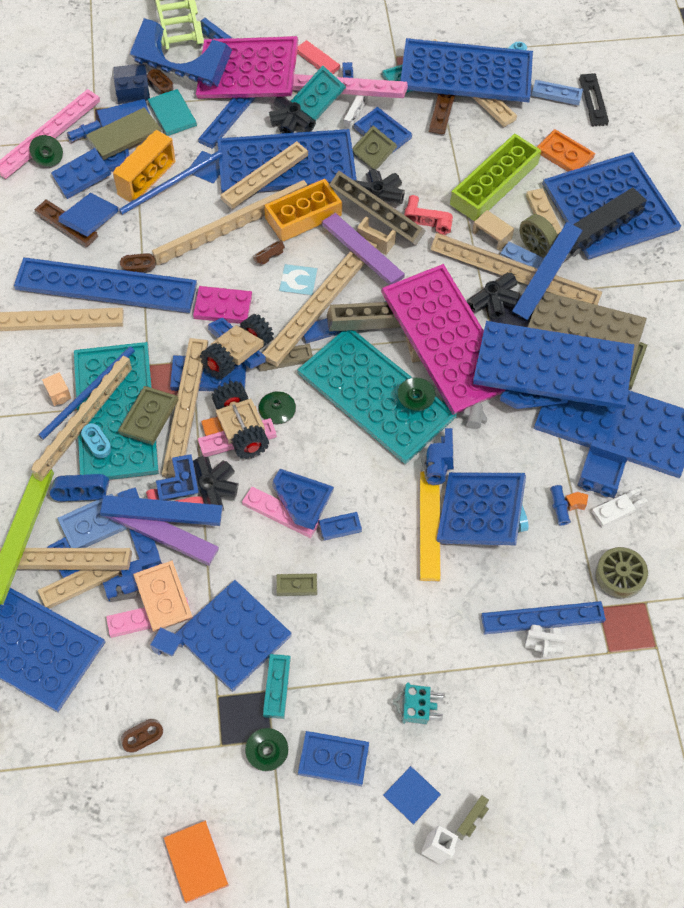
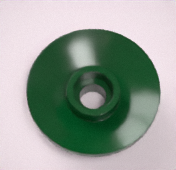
(46, 144)
(416, 387)
(278, 414)
(266, 739)

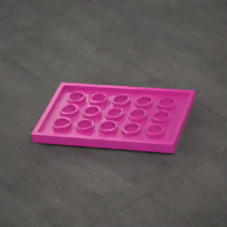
(255, 68)

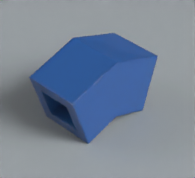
(347, 69)

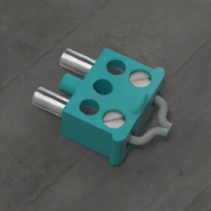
(411, 707)

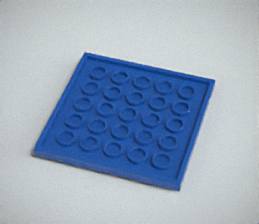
(592, 186)

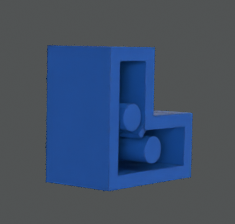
(184, 481)

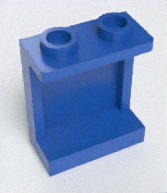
(603, 469)

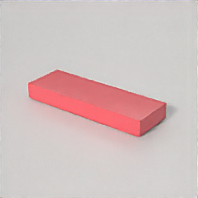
(317, 57)

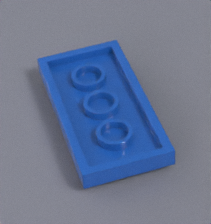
(207, 383)

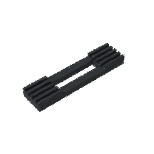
(600, 115)

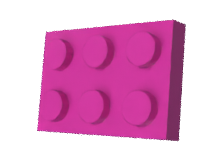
(224, 303)

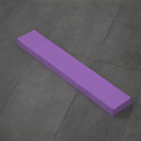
(363, 249)
(172, 537)

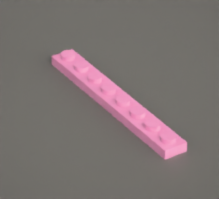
(363, 87)
(52, 128)

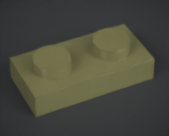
(296, 584)
(479, 810)

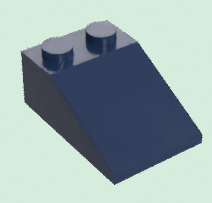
(131, 83)

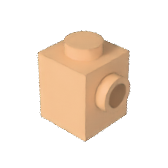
(56, 389)

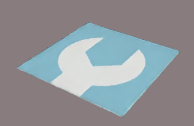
(298, 279)

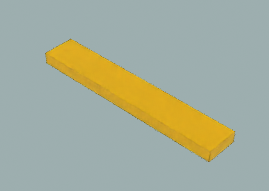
(429, 530)

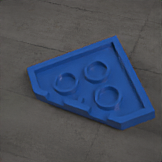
(525, 400)
(302, 497)

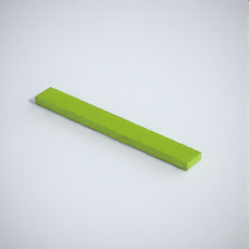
(21, 530)

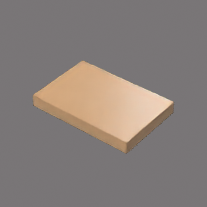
(163, 596)

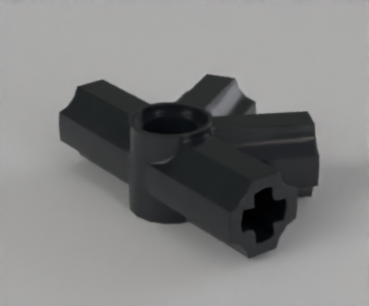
(290, 116)
(384, 189)
(495, 301)
(218, 478)

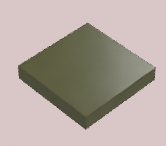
(374, 148)

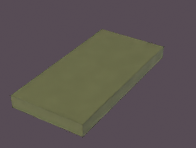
(123, 133)

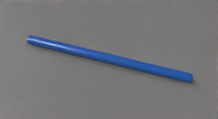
(170, 182)
(80, 398)

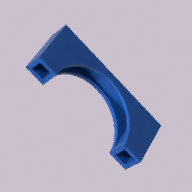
(206, 68)

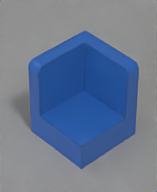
(166, 642)

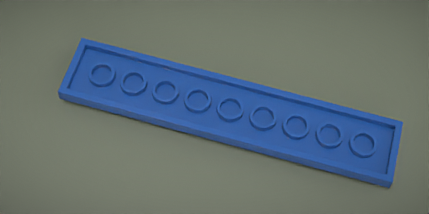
(106, 285)

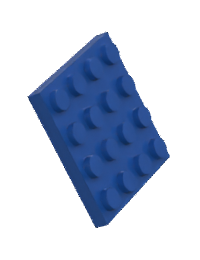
(482, 508)
(233, 635)

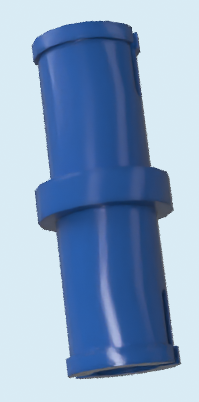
(83, 130)
(560, 505)

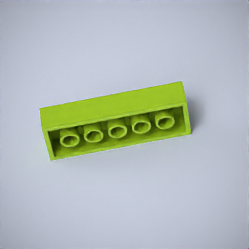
(495, 177)

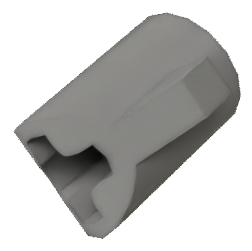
(475, 416)

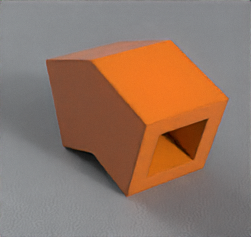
(577, 501)

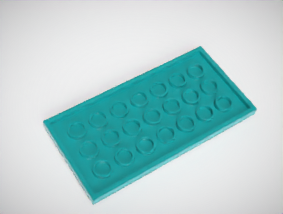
(366, 390)
(127, 455)

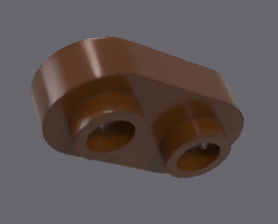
(159, 81)
(274, 249)
(138, 262)
(142, 735)

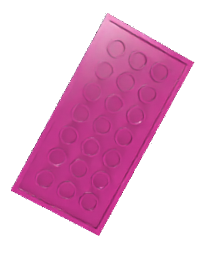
(442, 334)

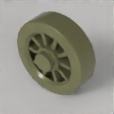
(537, 234)
(621, 572)

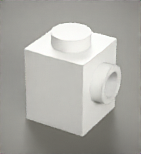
(439, 845)

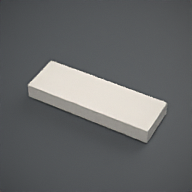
(354, 111)

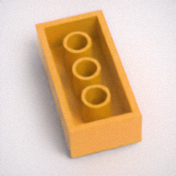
(144, 166)
(302, 209)

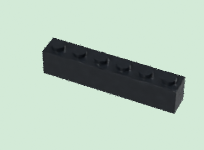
(608, 219)

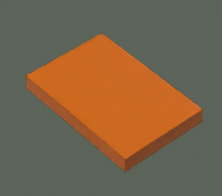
(565, 151)
(195, 862)

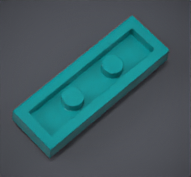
(277, 686)

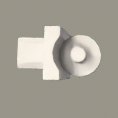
(545, 642)

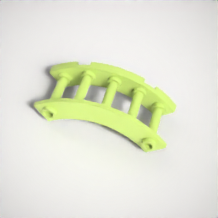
(196, 35)

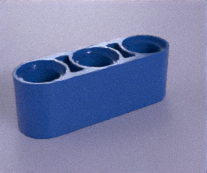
(79, 487)

